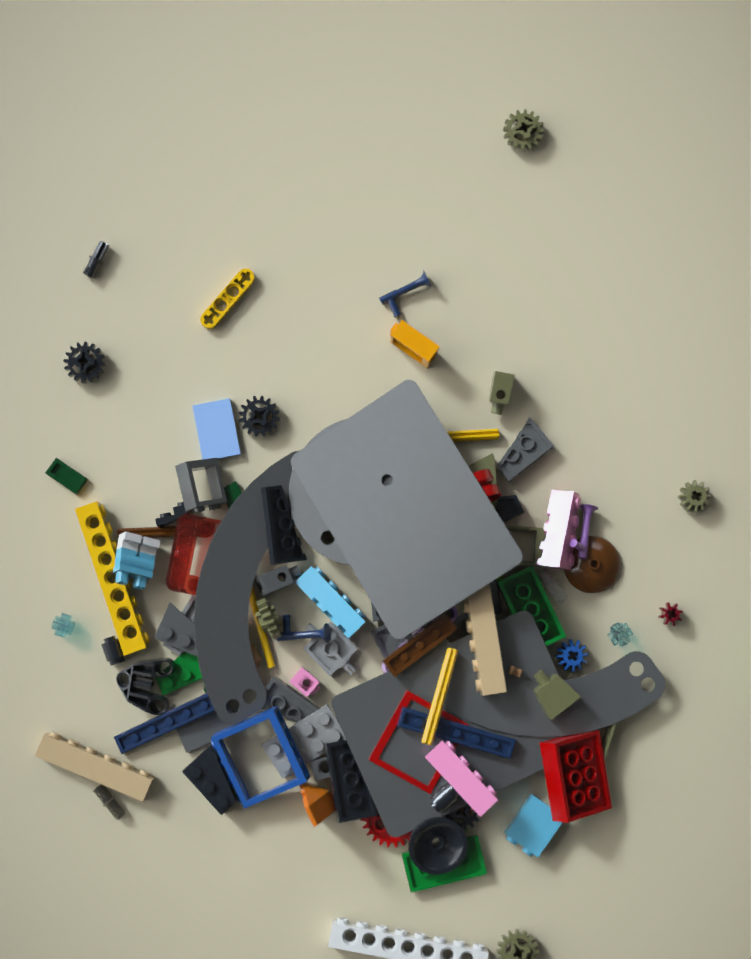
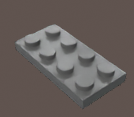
(309, 736)

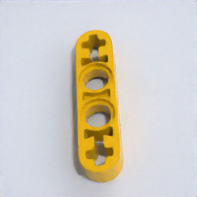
(229, 300)

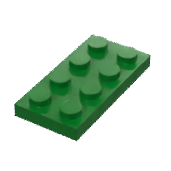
(470, 867)

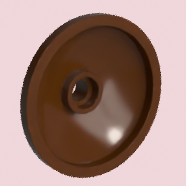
(596, 579)

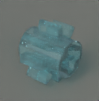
(63, 625)
(620, 634)

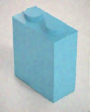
(532, 826)

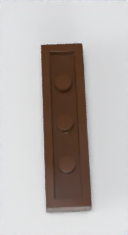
(419, 645)

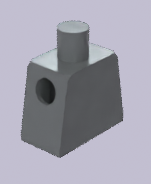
(269, 583)

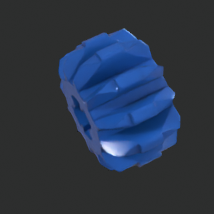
(570, 662)

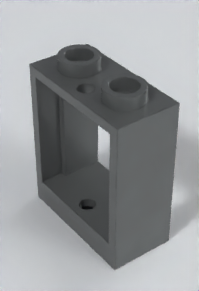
(188, 486)

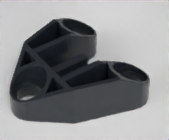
(143, 699)

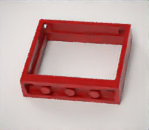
(388, 732)

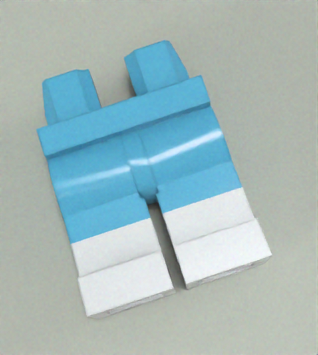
(135, 559)

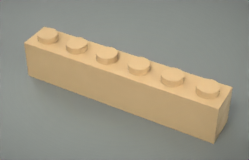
(484, 642)
(95, 766)

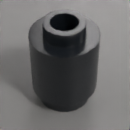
(112, 650)
(444, 798)

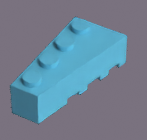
(330, 602)

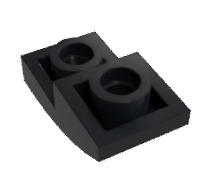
(166, 518)

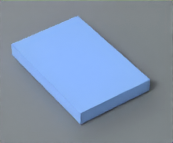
(216, 429)

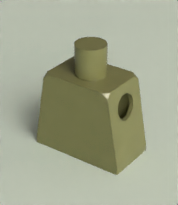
(503, 382)
(553, 694)

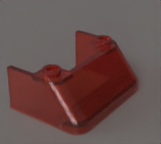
(182, 552)

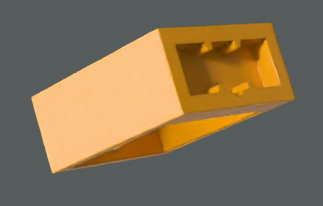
(413, 343)

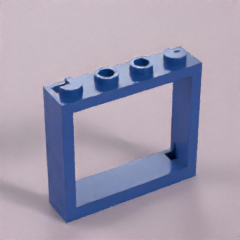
(287, 743)

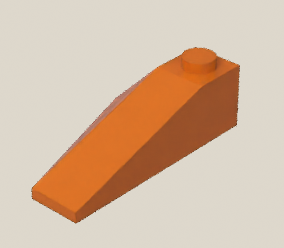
(317, 802)

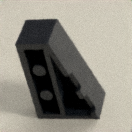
(211, 780)

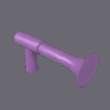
(582, 546)

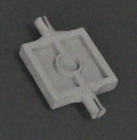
(333, 654)

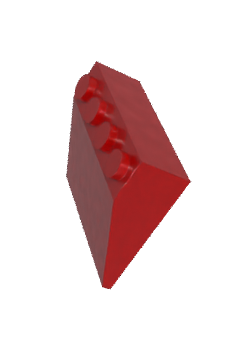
(575, 776)

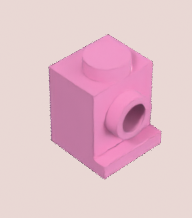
(297, 681)

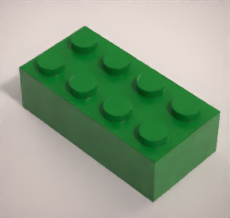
(525, 593)

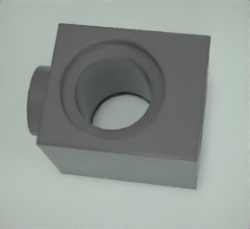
(316, 769)

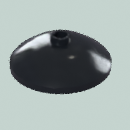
(437, 856)

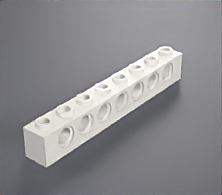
(378, 948)

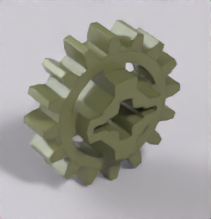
(521, 122)
(268, 618)
(525, 947)

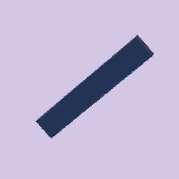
(164, 723)
(459, 733)

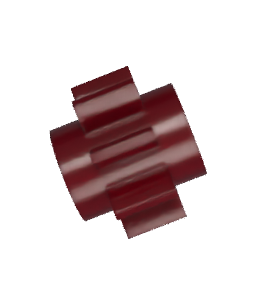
(675, 612)

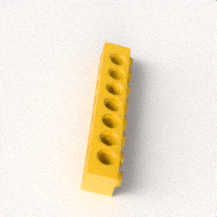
(85, 515)

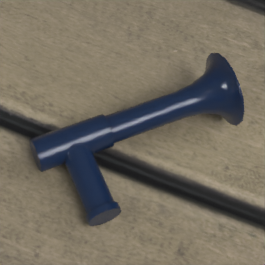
(389, 297)
(324, 633)

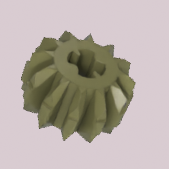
(694, 504)

